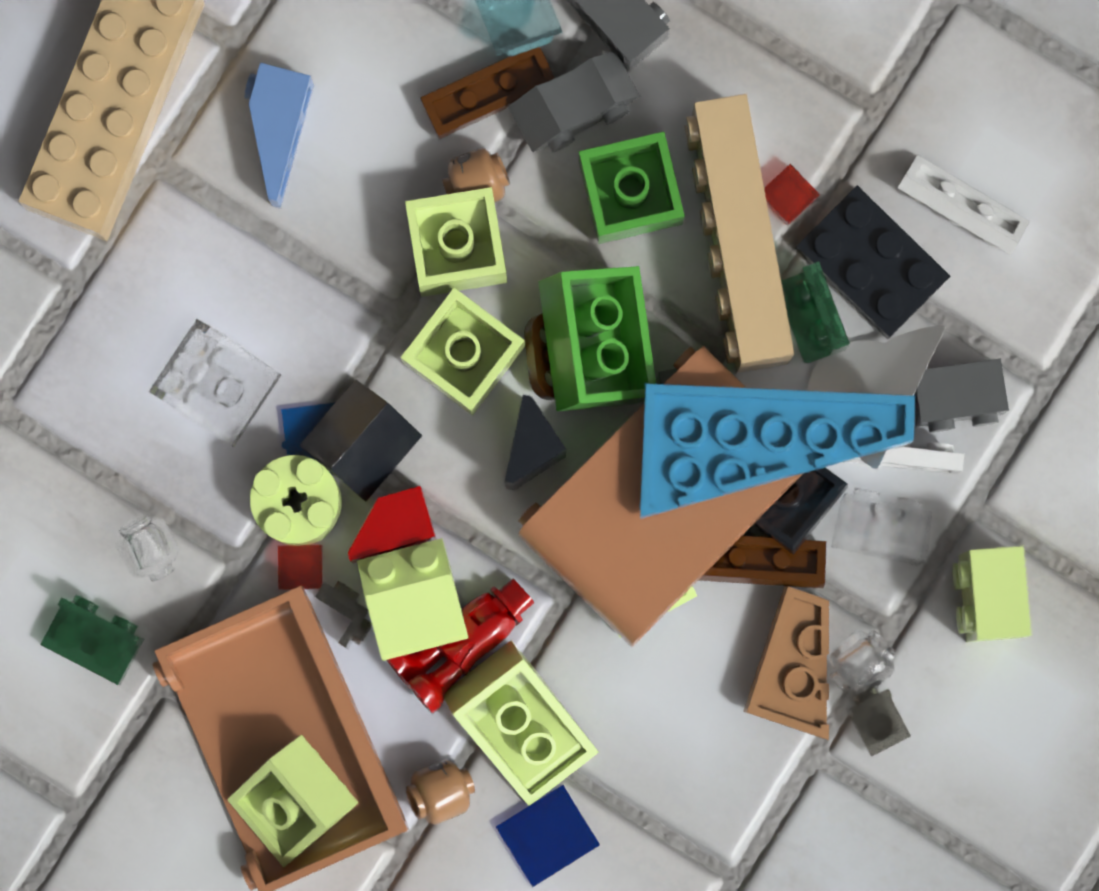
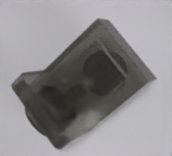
(344, 601)
(877, 720)

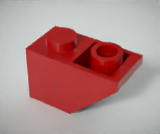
(394, 524)

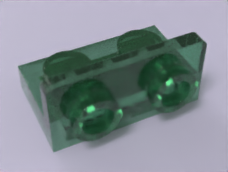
(813, 315)
(93, 640)

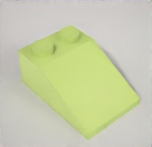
(519, 723)

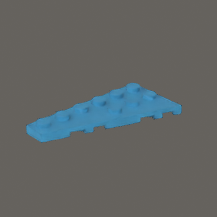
(734, 439)

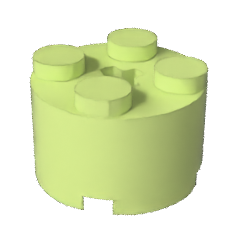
(274, 487)

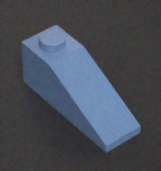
(278, 113)

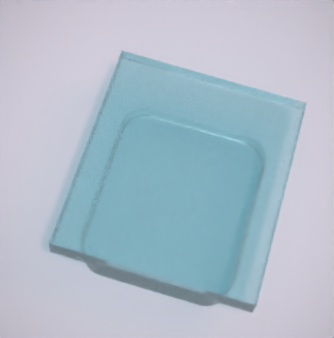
(518, 24)

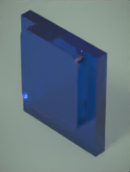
(547, 835)

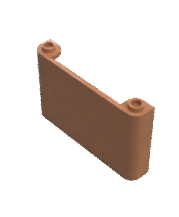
(631, 565)
(255, 690)

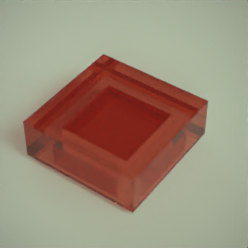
(790, 194)
(300, 567)

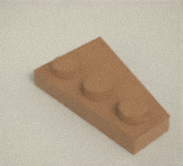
(792, 670)

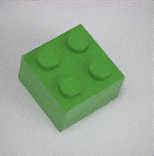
(631, 187)

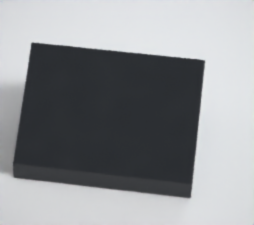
(361, 440)
(533, 446)

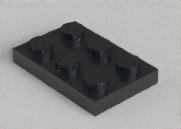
(873, 262)

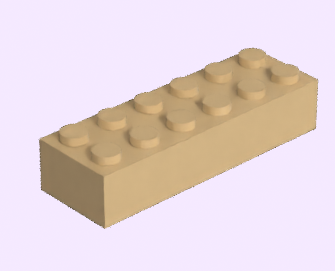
(109, 112)
(741, 234)

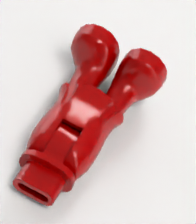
(487, 623)

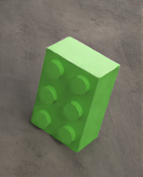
(597, 337)

